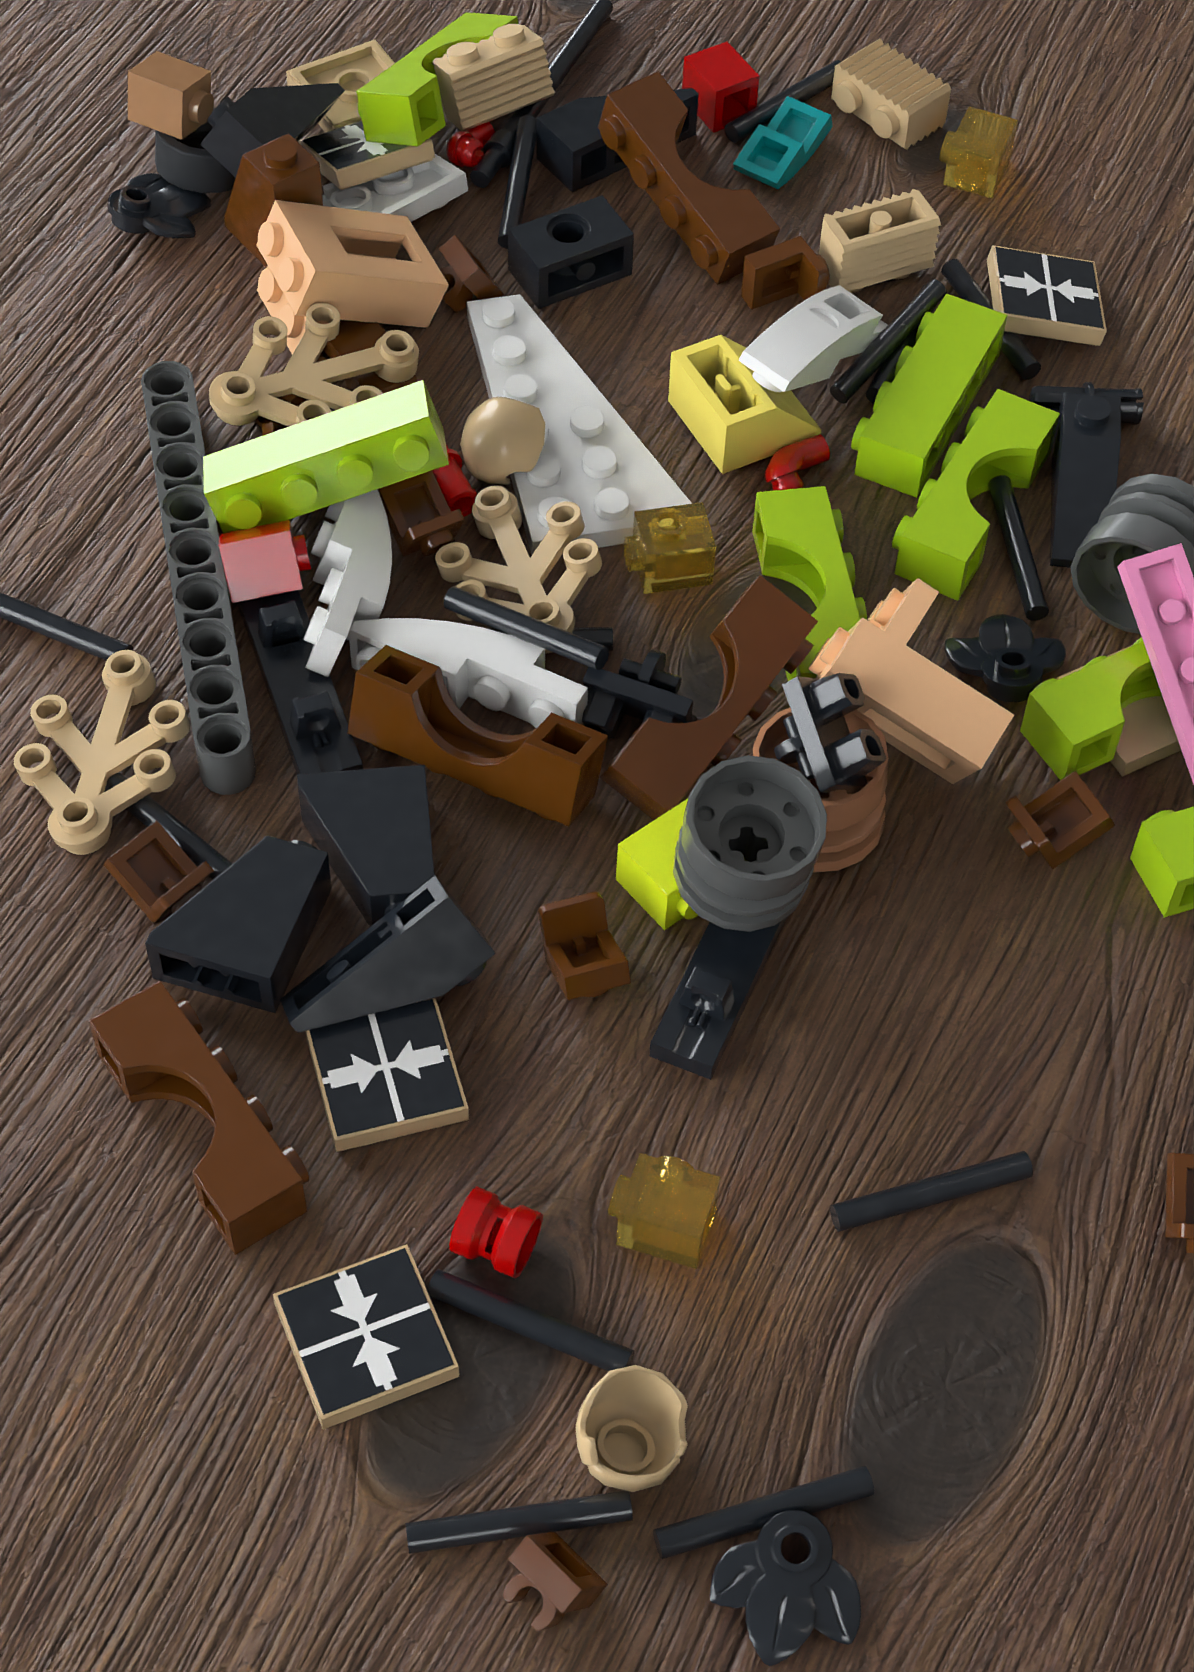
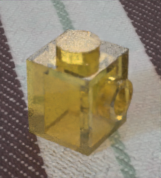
(978, 151)
(671, 548)
(665, 1208)

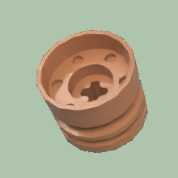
(852, 819)

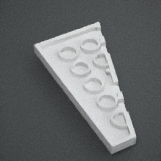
(587, 445)

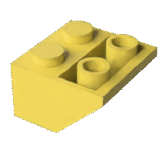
(728, 409)

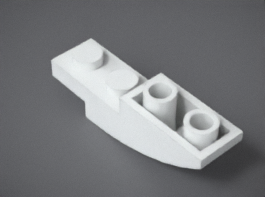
(812, 340)
(354, 574)
(478, 664)

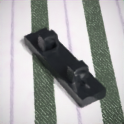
(301, 698)
(712, 997)

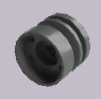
(1140, 519)
(749, 843)

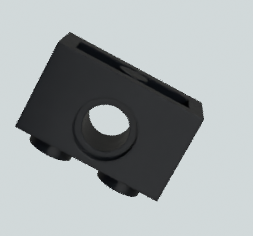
(570, 251)

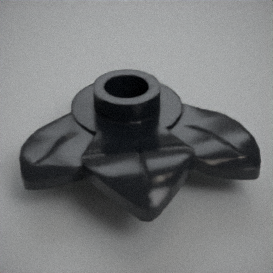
(156, 206)
(1006, 657)
(785, 1597)

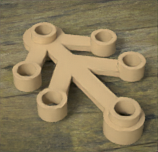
(246, 393)
(499, 519)
(84, 819)

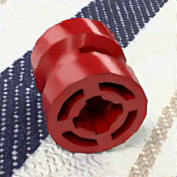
(496, 1232)

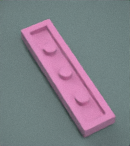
(1163, 605)

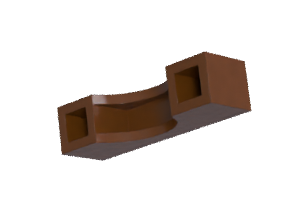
(714, 222)
(754, 644)
(408, 711)
(244, 1176)

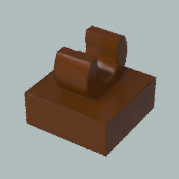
(466, 275)
(557, 1573)

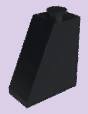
(373, 832)
(246, 925)

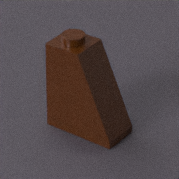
(266, 174)

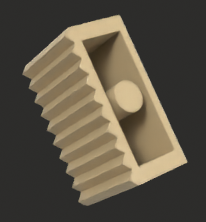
(493, 76)
(891, 94)
(879, 241)

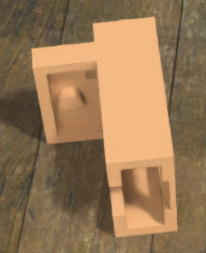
(348, 263)
(910, 697)

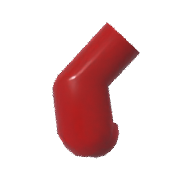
(466, 146)
(791, 459)

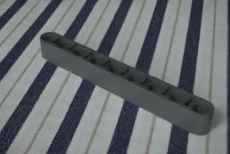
(198, 582)

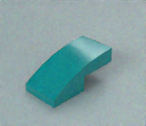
(785, 145)

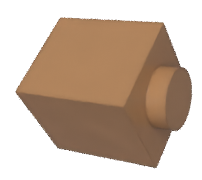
(169, 95)

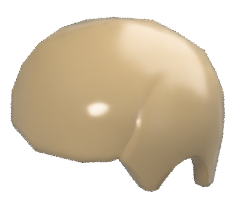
(502, 439)
(632, 1428)

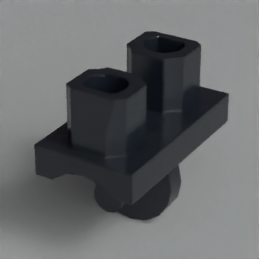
(637, 691)
(821, 735)

